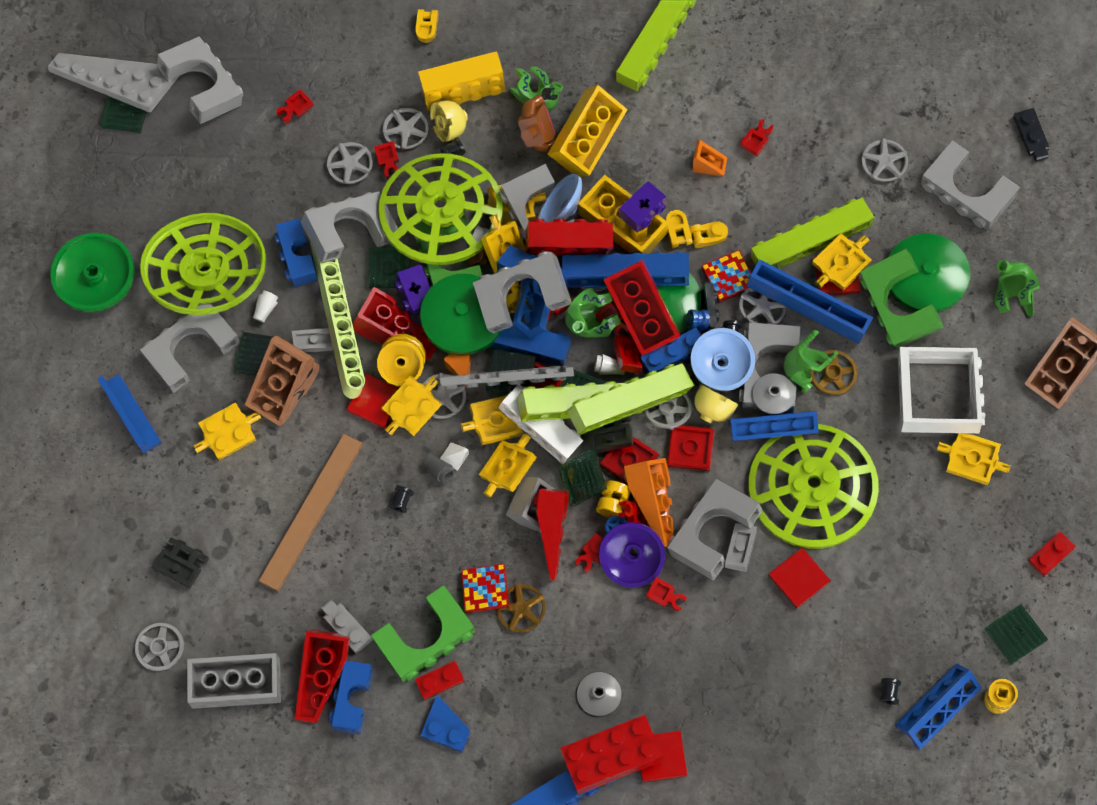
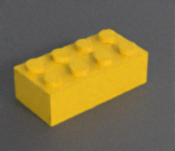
(463, 80)
(587, 131)
(604, 203)

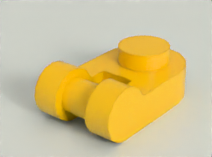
(424, 29)
(678, 222)
(716, 234)

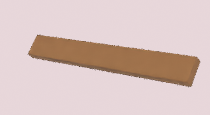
(310, 513)

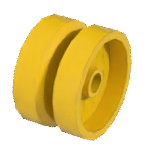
(403, 347)

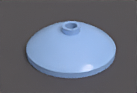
(562, 199)
(728, 347)

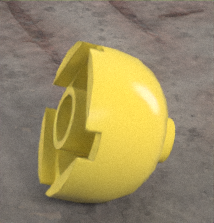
(449, 120)
(713, 405)

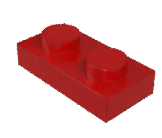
(627, 354)
(1052, 554)
(439, 680)

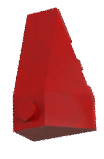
(383, 319)
(551, 512)
(321, 665)

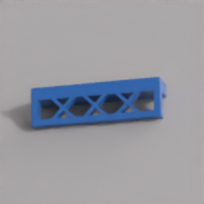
(536, 317)
(130, 413)
(774, 425)
(937, 701)

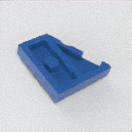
(445, 727)

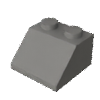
(522, 506)

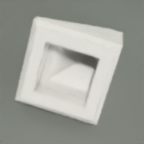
(455, 455)

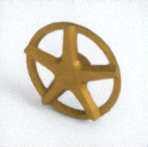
(834, 373)
(522, 608)

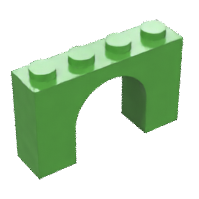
(435, 272)
(879, 281)
(409, 661)

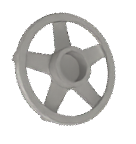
(405, 128)
(885, 160)
(349, 162)
(761, 307)
(444, 397)
(668, 409)
(159, 647)

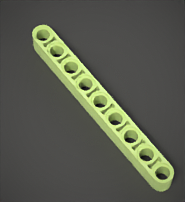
(340, 320)

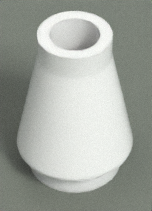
(265, 304)
(606, 365)

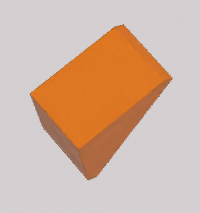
(708, 160)
(458, 364)

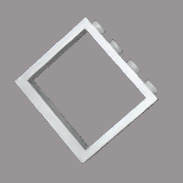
(938, 355)

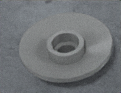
(770, 402)
(602, 704)

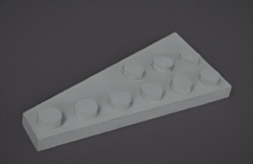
(124, 80)
(512, 376)

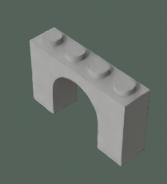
(197, 57)
(521, 190)
(982, 209)
(320, 223)
(493, 289)
(764, 340)
(161, 350)
(717, 501)

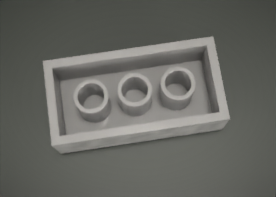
(233, 680)

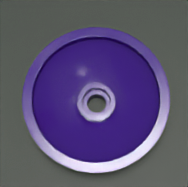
(629, 568)

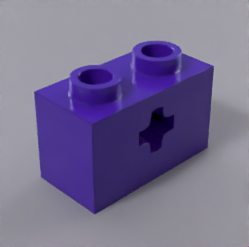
(648, 197)
(414, 278)

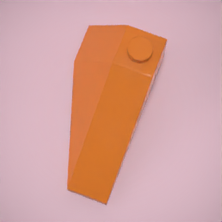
(649, 486)

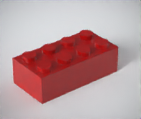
(569, 237)
(642, 307)
(611, 754)

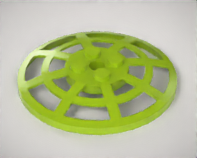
(439, 216)
(203, 257)
(816, 497)

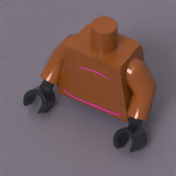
(536, 122)

